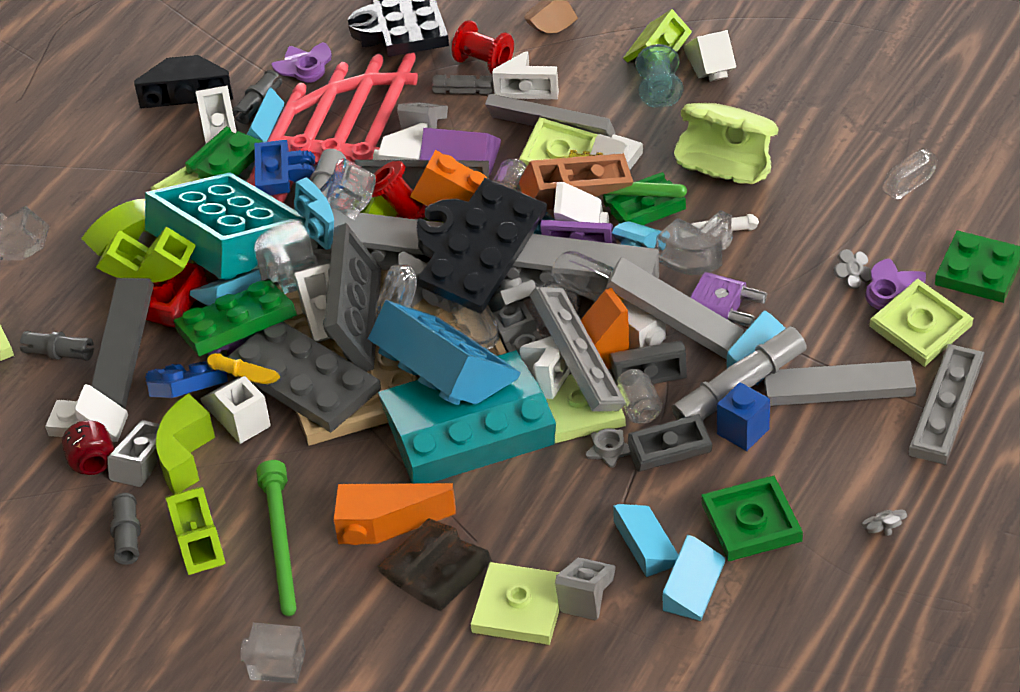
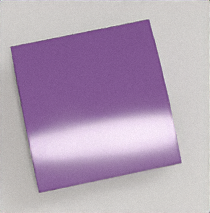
(579, 230)

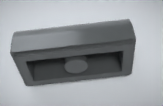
(659, 362)
(669, 443)

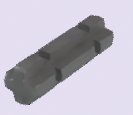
(462, 84)

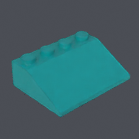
(218, 216)
(451, 439)

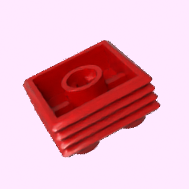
(173, 297)

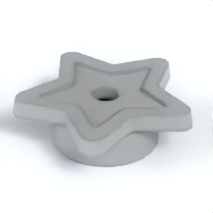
(606, 438)

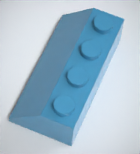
(439, 354)

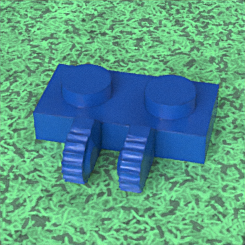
(278, 166)
(176, 381)

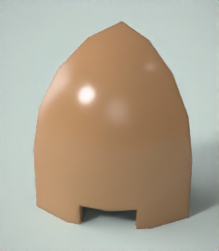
(551, 16)

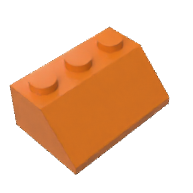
(446, 179)

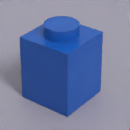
(743, 416)

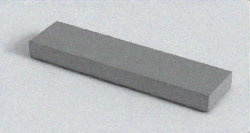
(529, 113)
(673, 307)
(577, 349)
(840, 383)
(946, 404)

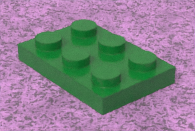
(234, 317)

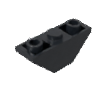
(178, 79)

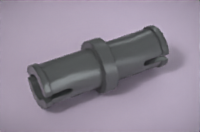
(254, 96)
(57, 345)
(125, 528)

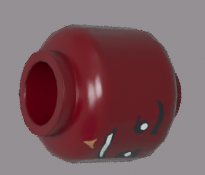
(87, 447)

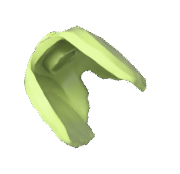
(725, 142)

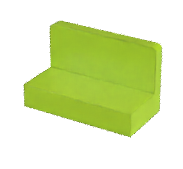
(664, 30)

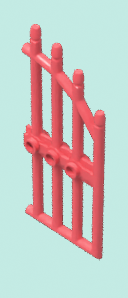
(325, 96)

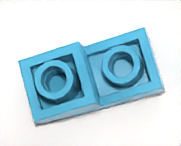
(316, 210)
(635, 234)

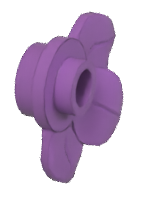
(303, 64)
(889, 283)

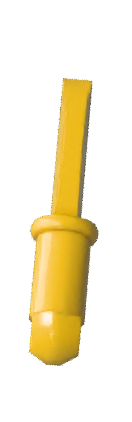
(239, 369)

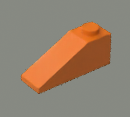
(387, 510)

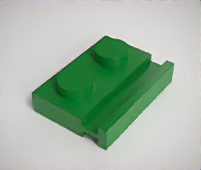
(223, 154)
(644, 208)

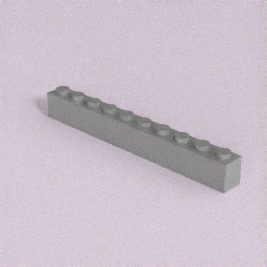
(390, 235)

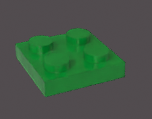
(979, 266)
(751, 518)

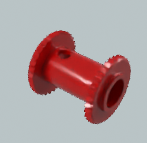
(471, 43)
(397, 192)

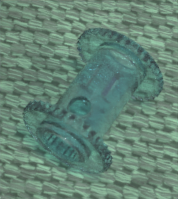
(658, 67)

